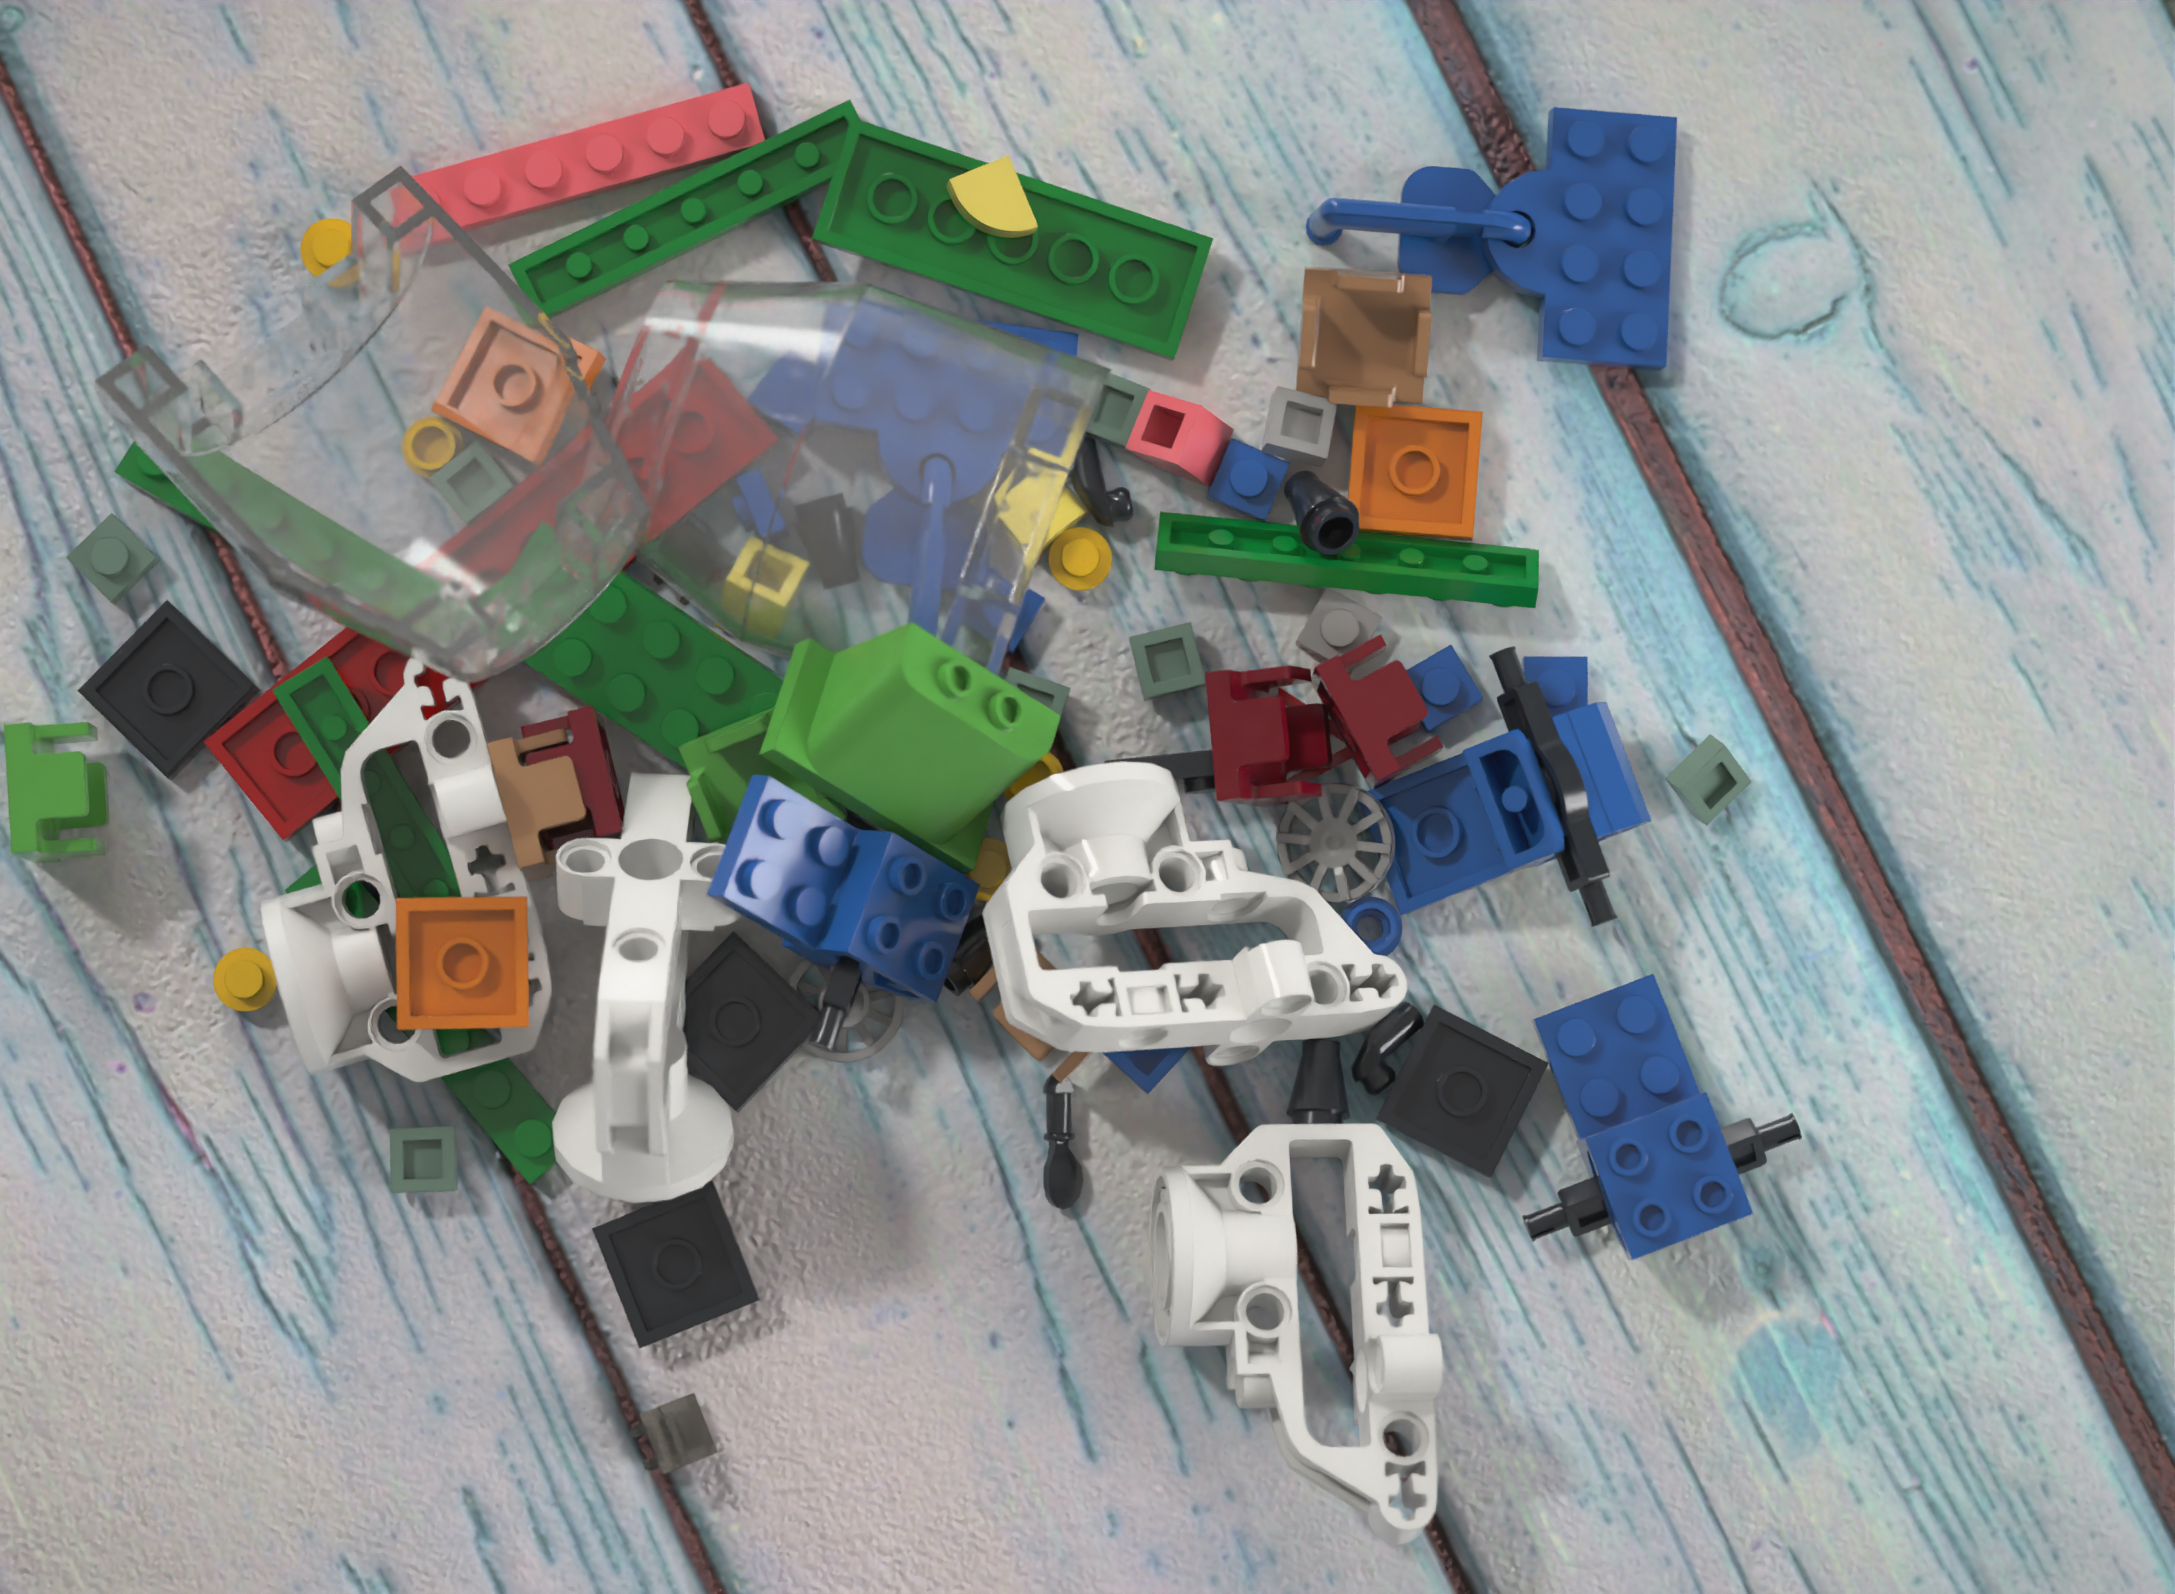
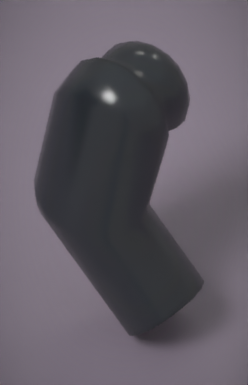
(1090, 487)
(1381, 1043)

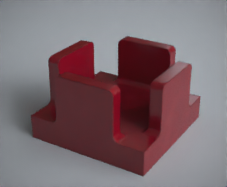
(1373, 712)
(1261, 739)
(593, 769)

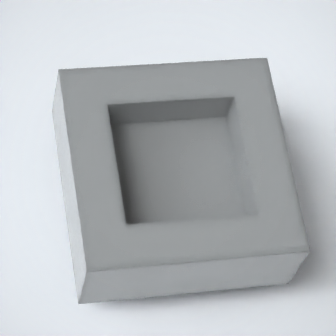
(1299, 426)
(1337, 626)

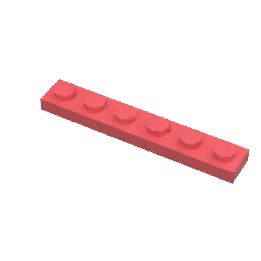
(596, 158)

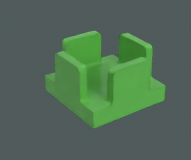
(722, 769)
(53, 791)

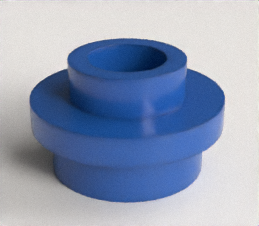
(1384, 913)

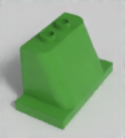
(907, 736)

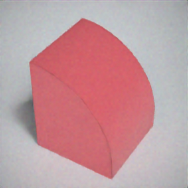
(1180, 437)

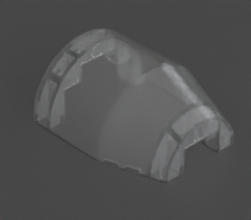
(403, 448)
(846, 460)

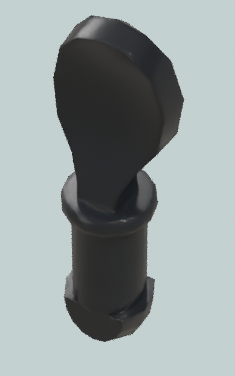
(1061, 1170)

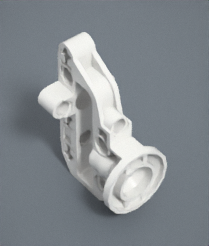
(1102, 848)
(342, 968)
(642, 1120)
(1224, 1254)

